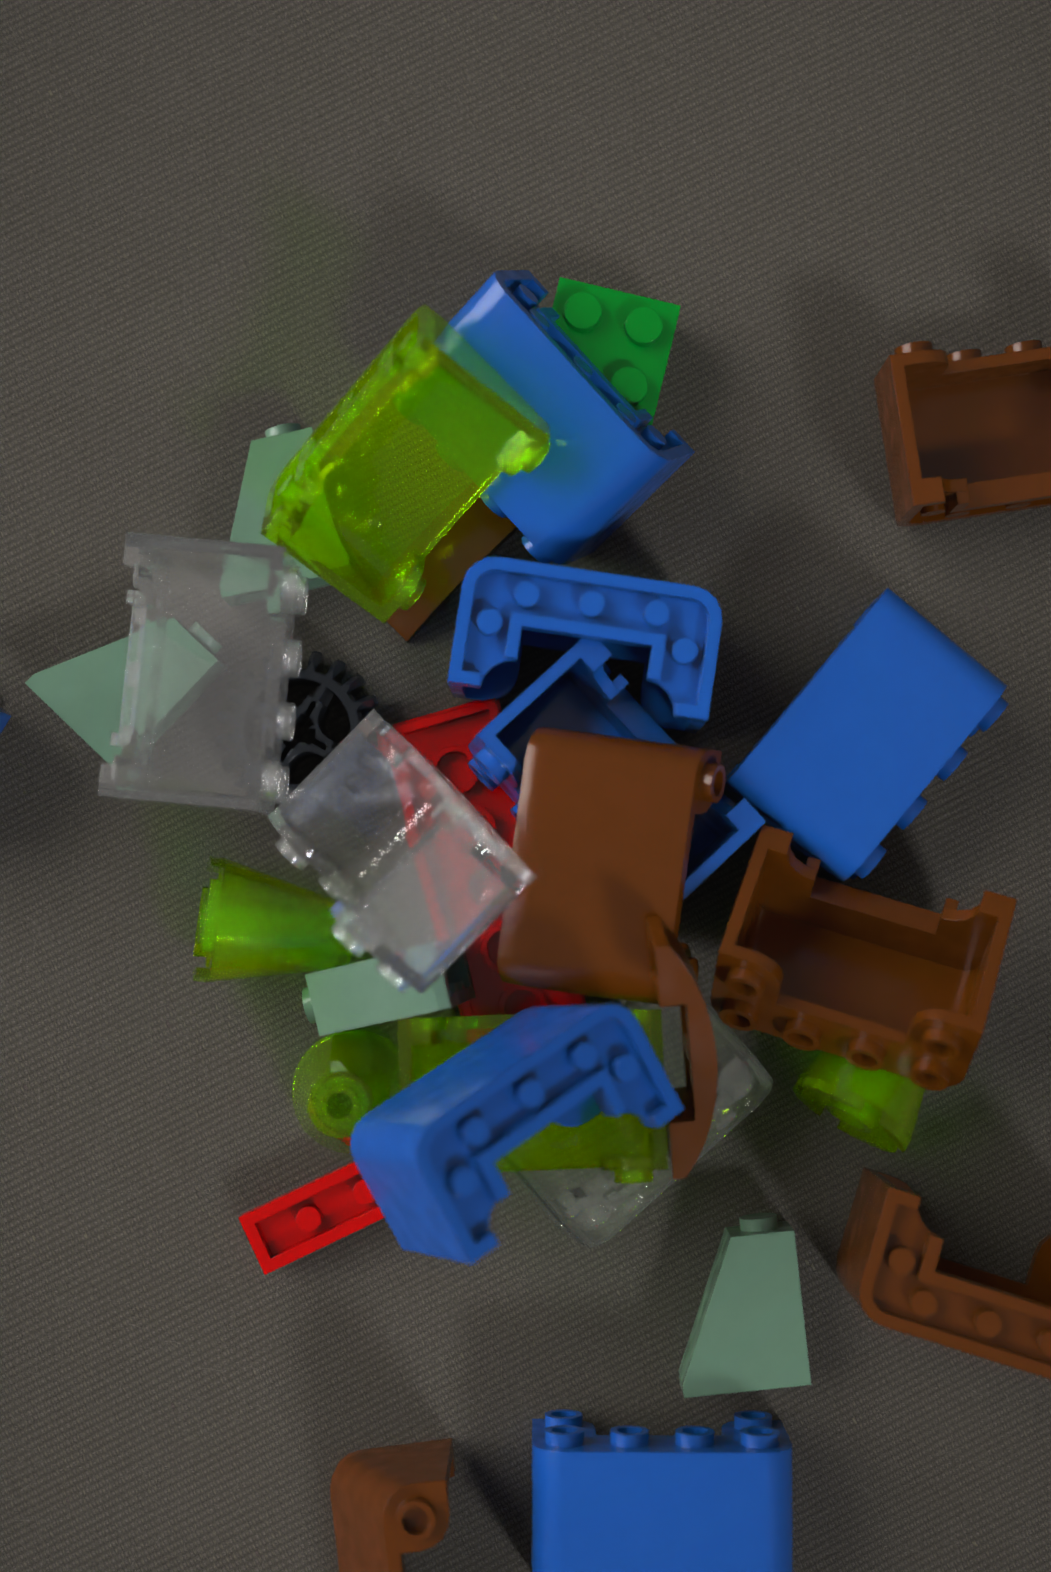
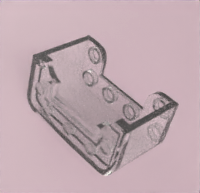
(207, 675)
(399, 854)

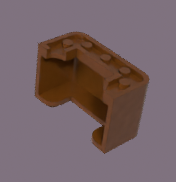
(966, 430)
(858, 968)
(904, 1285)

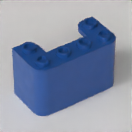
(600, 450)
(554, 606)
(583, 698)
(867, 738)
(438, 1140)
(661, 1498)

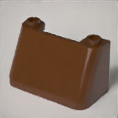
(609, 846)
(390, 1503)

